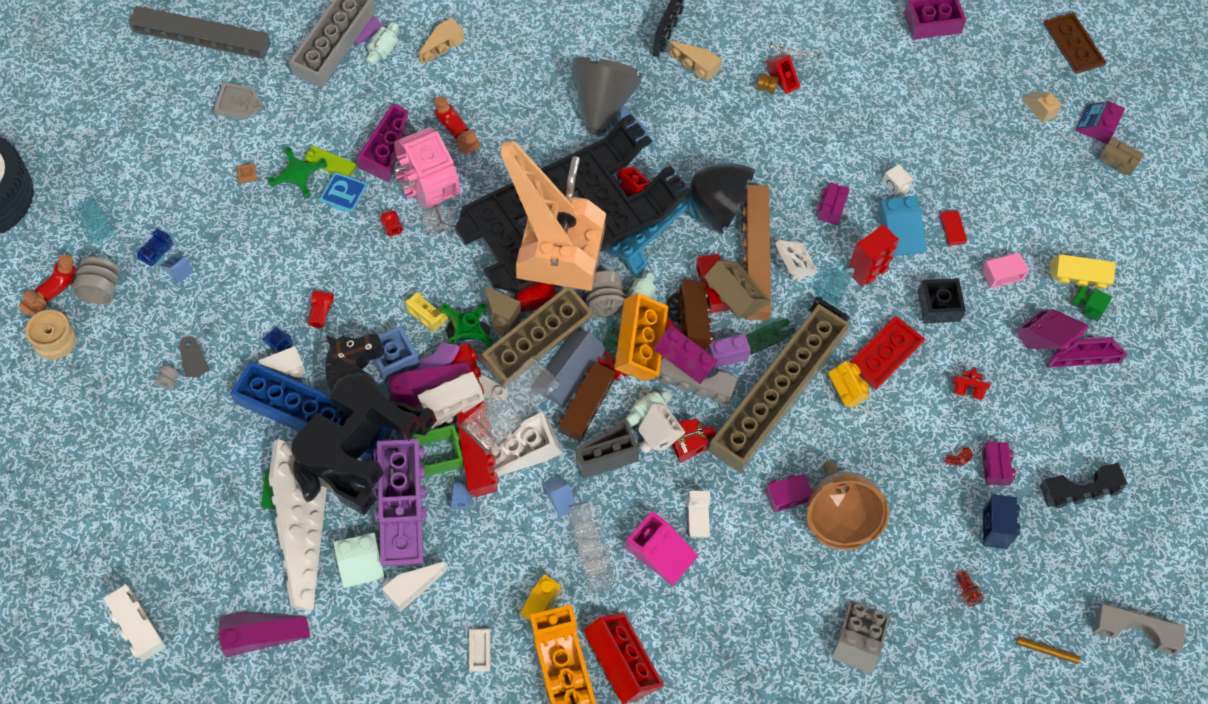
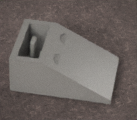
(861, 637)

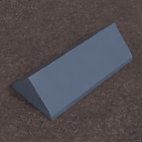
(571, 364)

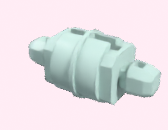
(382, 43)
(643, 286)
(644, 404)

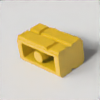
(849, 384)

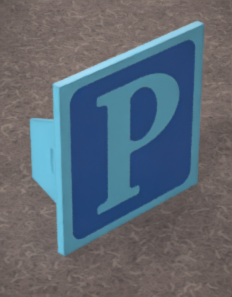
(343, 192)

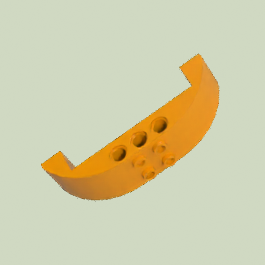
(561, 657)

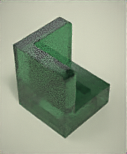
(612, 337)

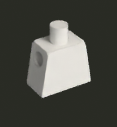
(659, 429)

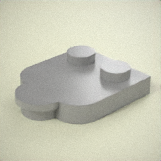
(237, 102)

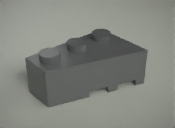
(608, 451)

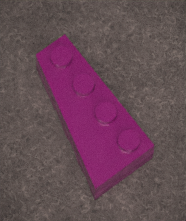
(379, 153)

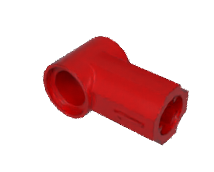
(319, 308)

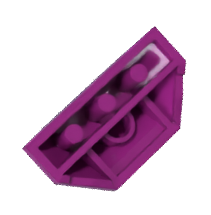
(1088, 351)

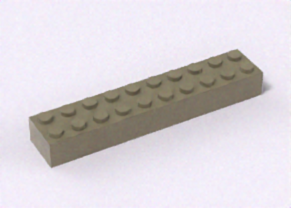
(779, 388)

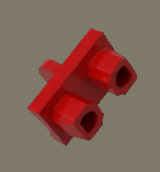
(979, 387)

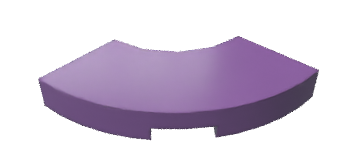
(442, 357)

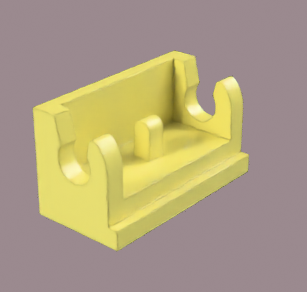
(425, 312)

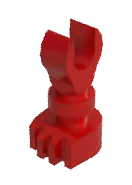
(609, 363)

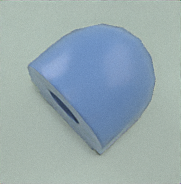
(459, 496)

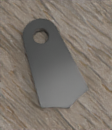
(192, 358)

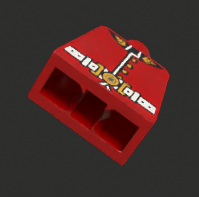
(693, 440)

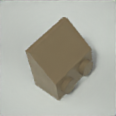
(502, 311)

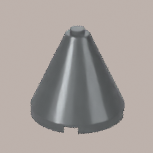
(603, 90)

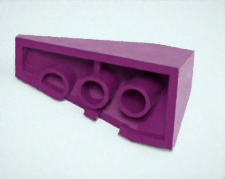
(409, 384)

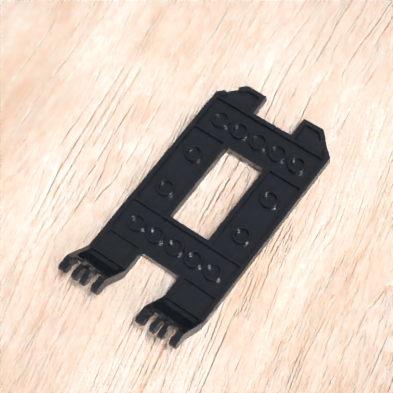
(496, 213)

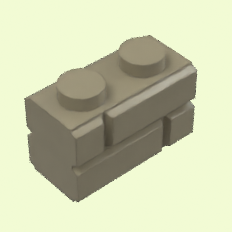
(1121, 156)

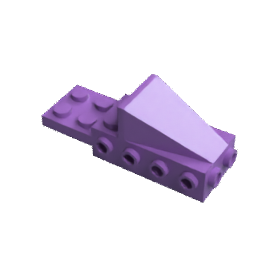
(400, 501)

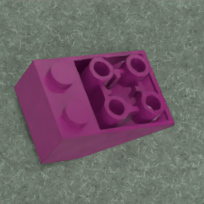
(1050, 330)

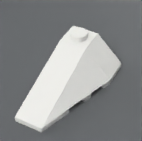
(527, 446)

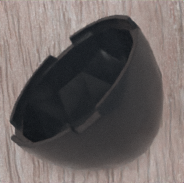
(720, 192)

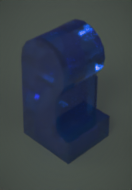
(155, 248)

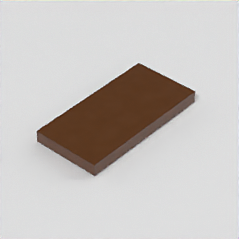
(1074, 43)

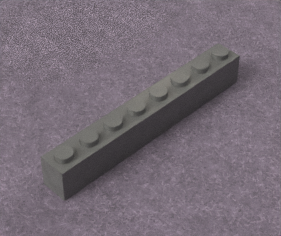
(200, 32)

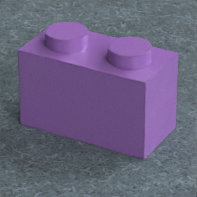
(729, 350)

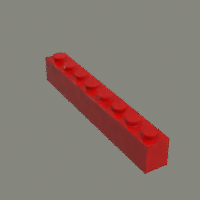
(477, 463)

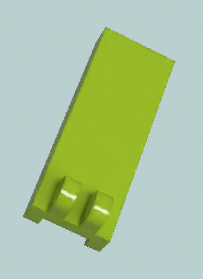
(334, 162)

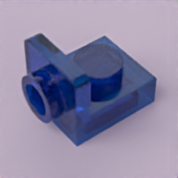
(278, 340)

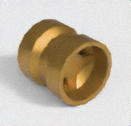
(767, 83)

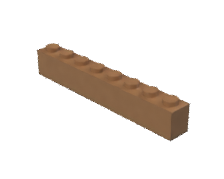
(757, 243)

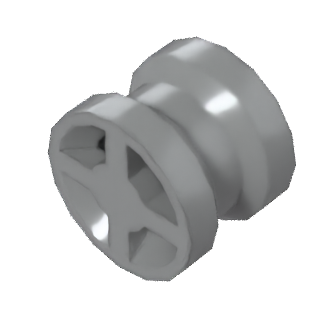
(167, 377)

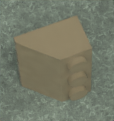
(736, 288)

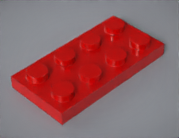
(887, 352)

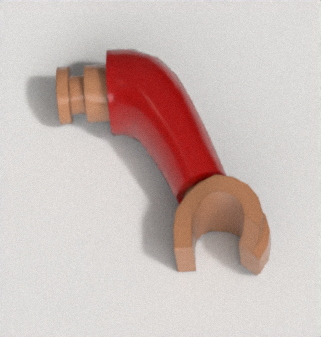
(455, 125)
(55, 284)

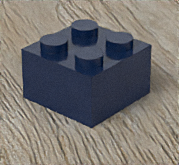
(1000, 521)

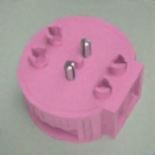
(426, 168)

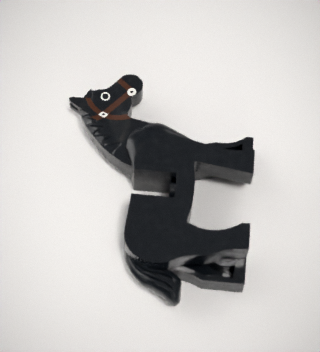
(329, 452)

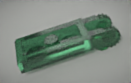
(768, 336)

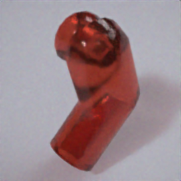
(961, 459)

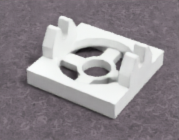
(806, 265)

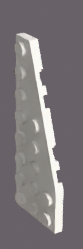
(298, 527)

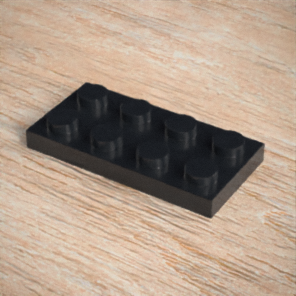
(664, 30)

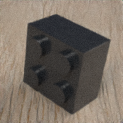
(941, 300)

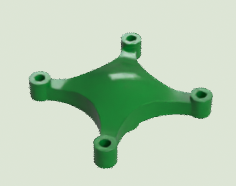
(297, 172)
(467, 325)

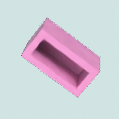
(1005, 270)

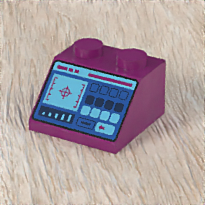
(1100, 120)

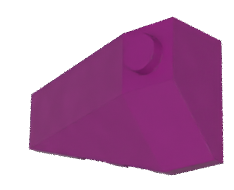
(255, 631)

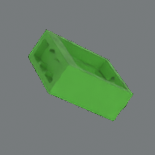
(439, 435)

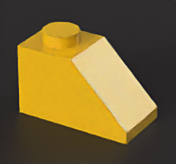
(541, 597)

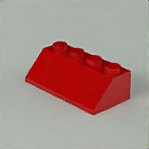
(623, 657)

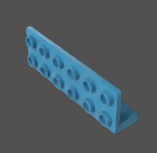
(631, 248)

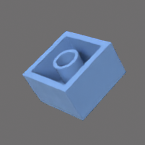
(398, 354)

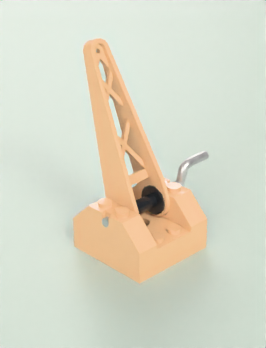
(561, 231)

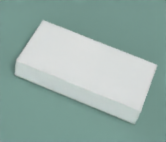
(479, 650)

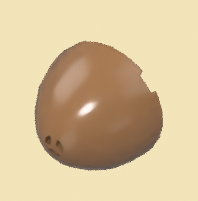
(847, 516)

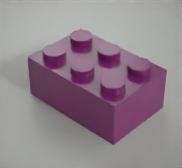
(934, 18)

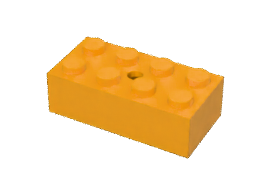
(640, 330)

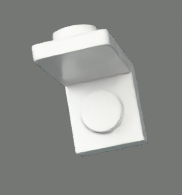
(699, 514)

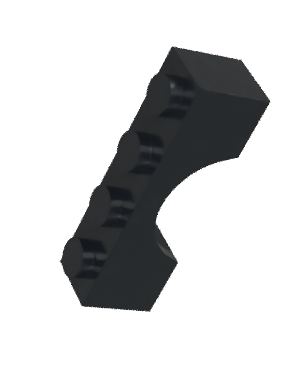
(1060, 491)

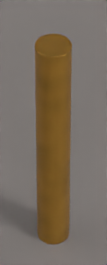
(1048, 650)

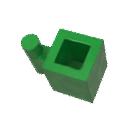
(1094, 305)

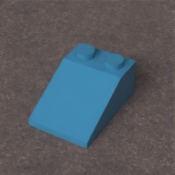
(905, 221)

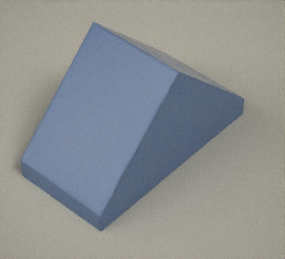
(177, 267)
(559, 495)

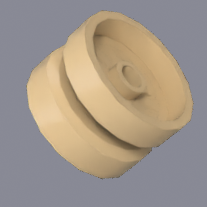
(50, 334)

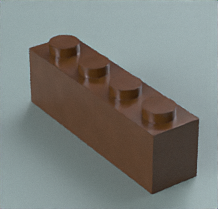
(695, 312)
(586, 402)

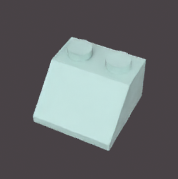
(358, 560)

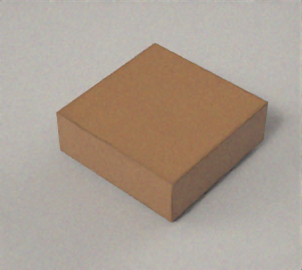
(246, 173)

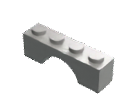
(717, 387)
(1165, 635)

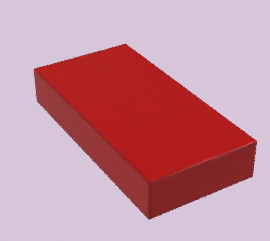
(953, 228)

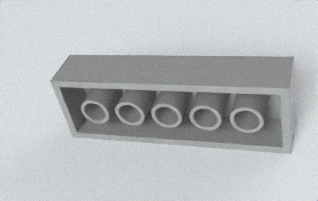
(331, 40)

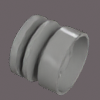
(96, 280)
(606, 295)

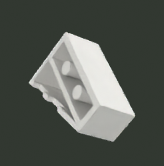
(452, 398)
(134, 623)

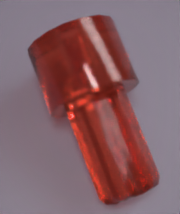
(971, 592)

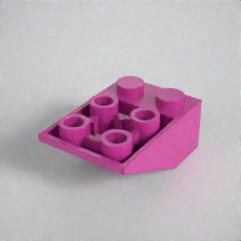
(661, 548)

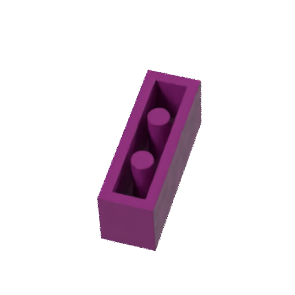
(685, 354)

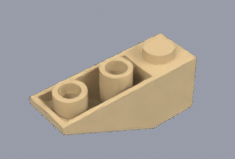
(441, 40)
(699, 60)

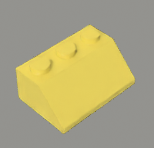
(1082, 271)

